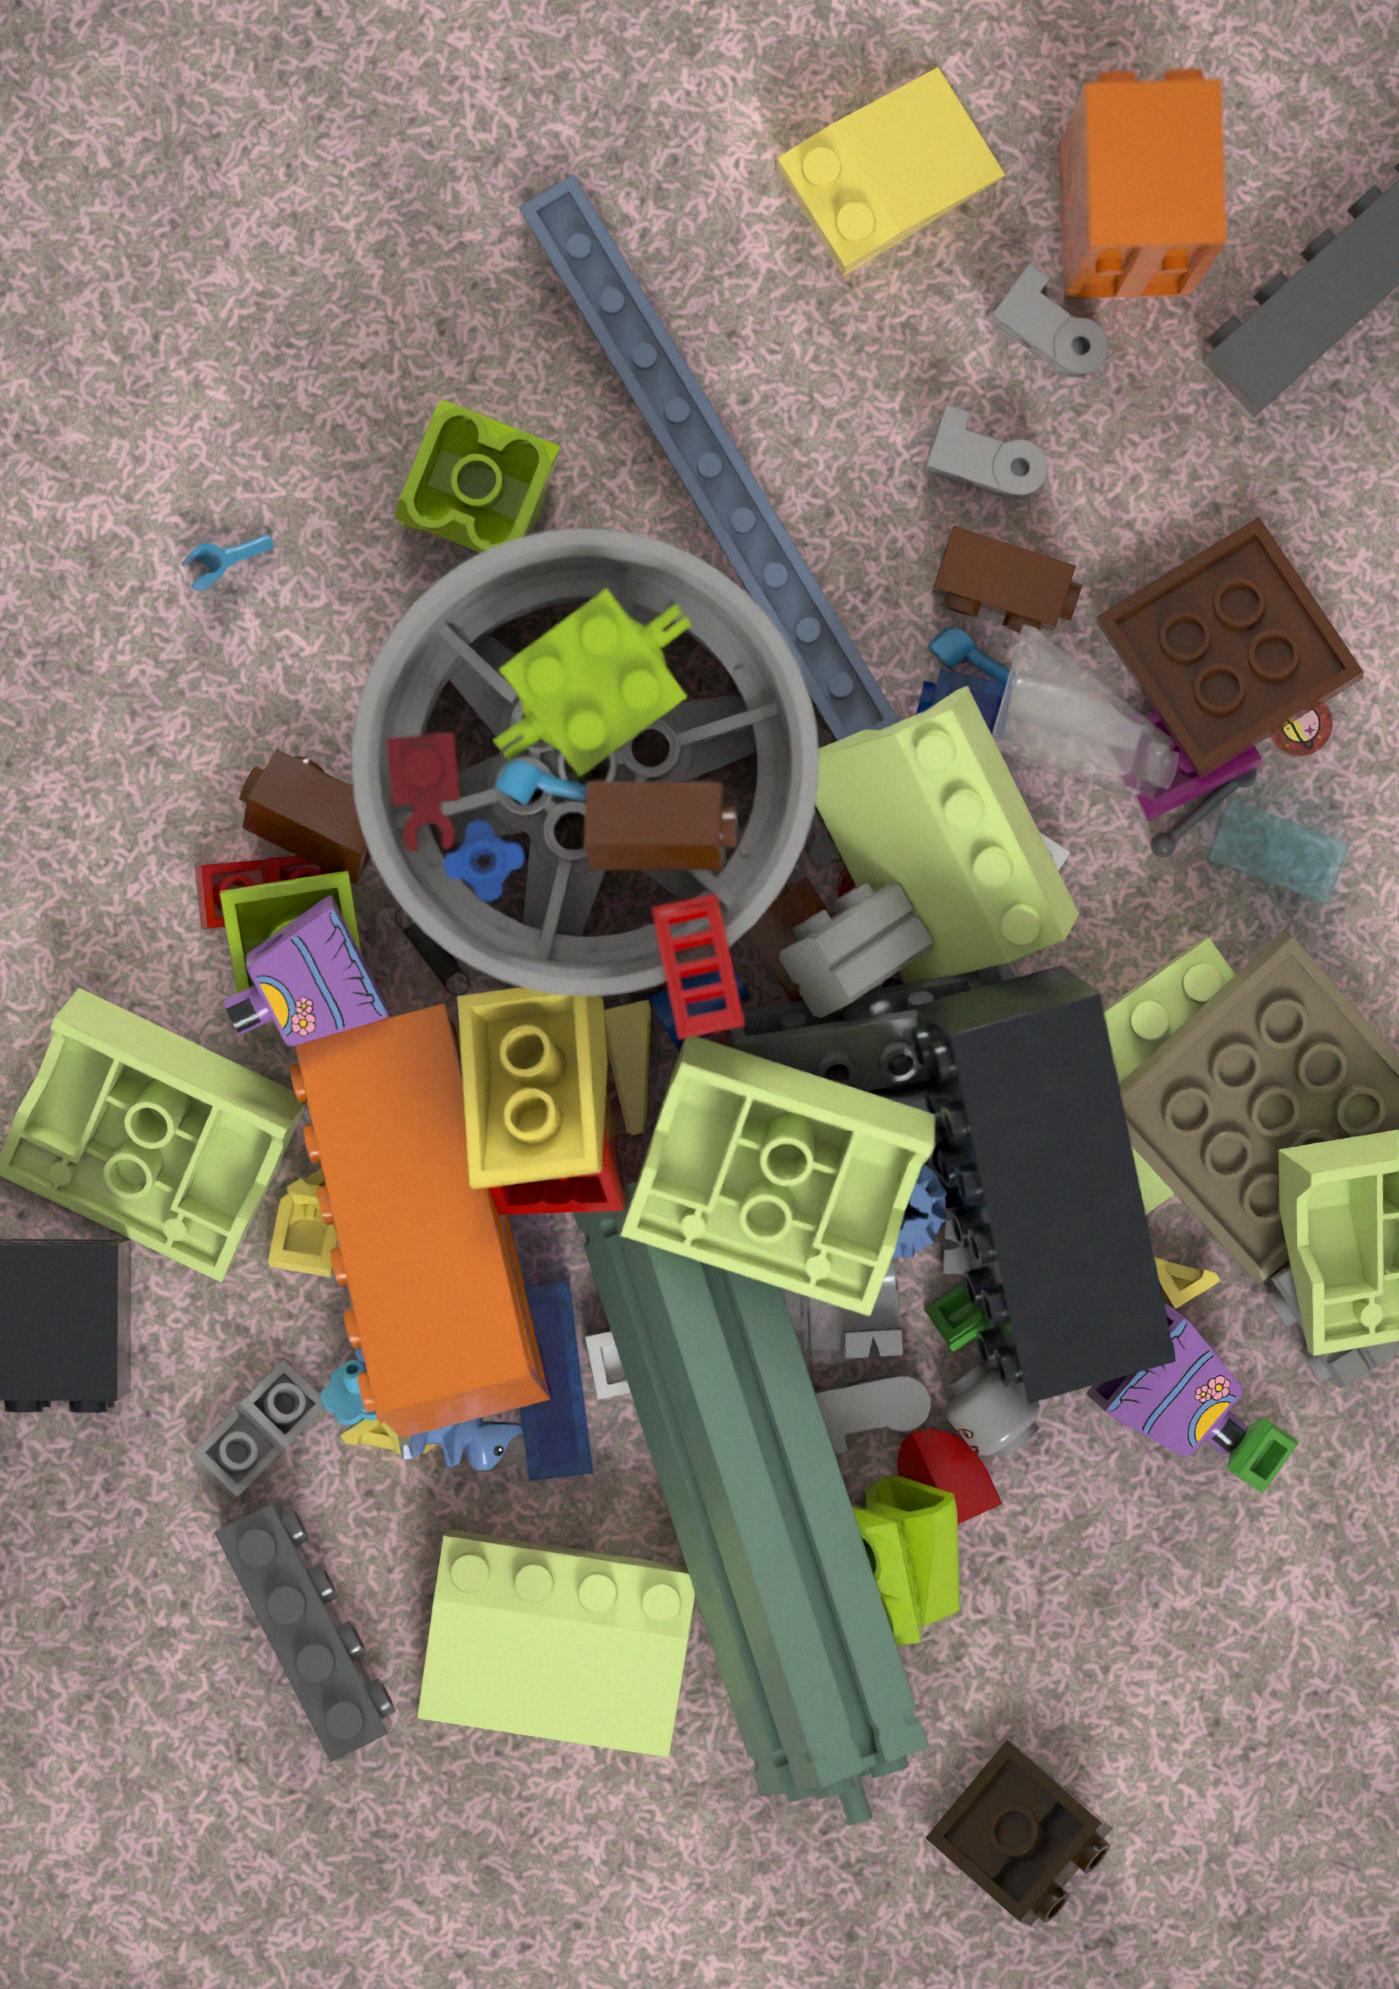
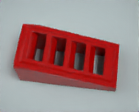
(685, 911)

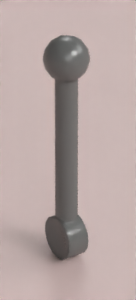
(1164, 843)

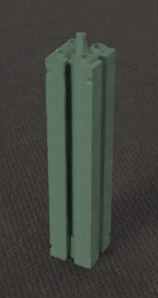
(759, 1517)

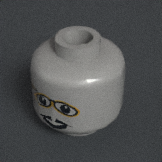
(990, 1414)

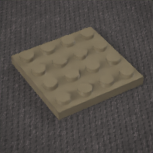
(1255, 1072)

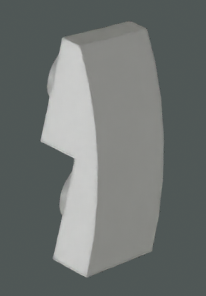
(258, 1430)

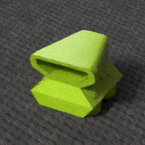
(476, 480)
(912, 1552)

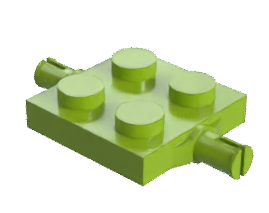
(592, 682)

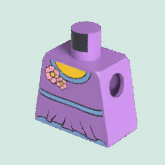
(308, 980)
(1179, 1400)

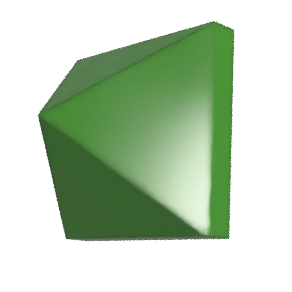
(956, 1318)
(1261, 1454)

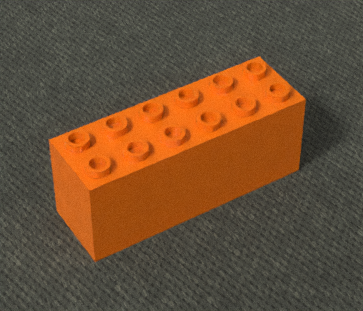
(1142, 185)
(418, 1247)

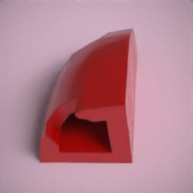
(949, 1465)

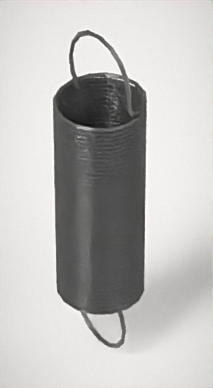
(436, 956)

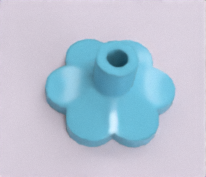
(344, 1394)

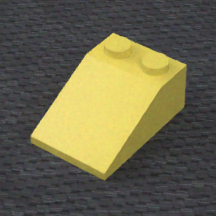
(888, 170)
(532, 1085)

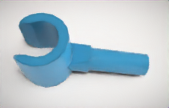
(219, 559)
(954, 645)
(522, 778)

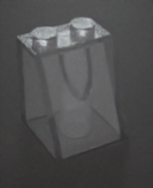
(1076, 726)

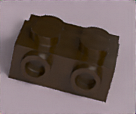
(1021, 1835)

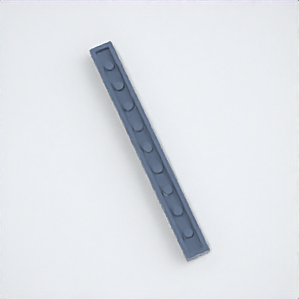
(705, 458)

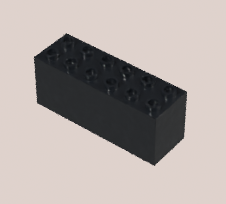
(1043, 1183)
(65, 1323)

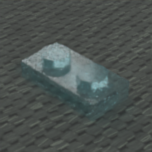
(1278, 852)

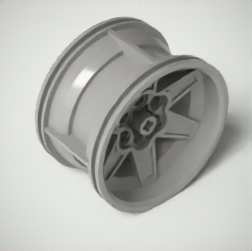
(450, 639)

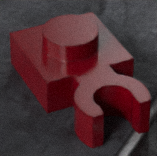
(424, 776)

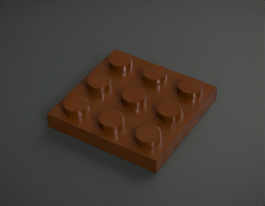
(1229, 647)

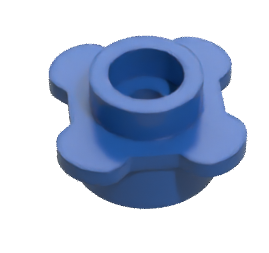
(502, 857)

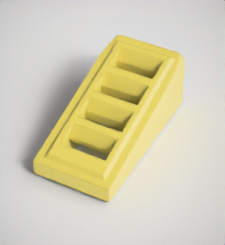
(628, 1049)

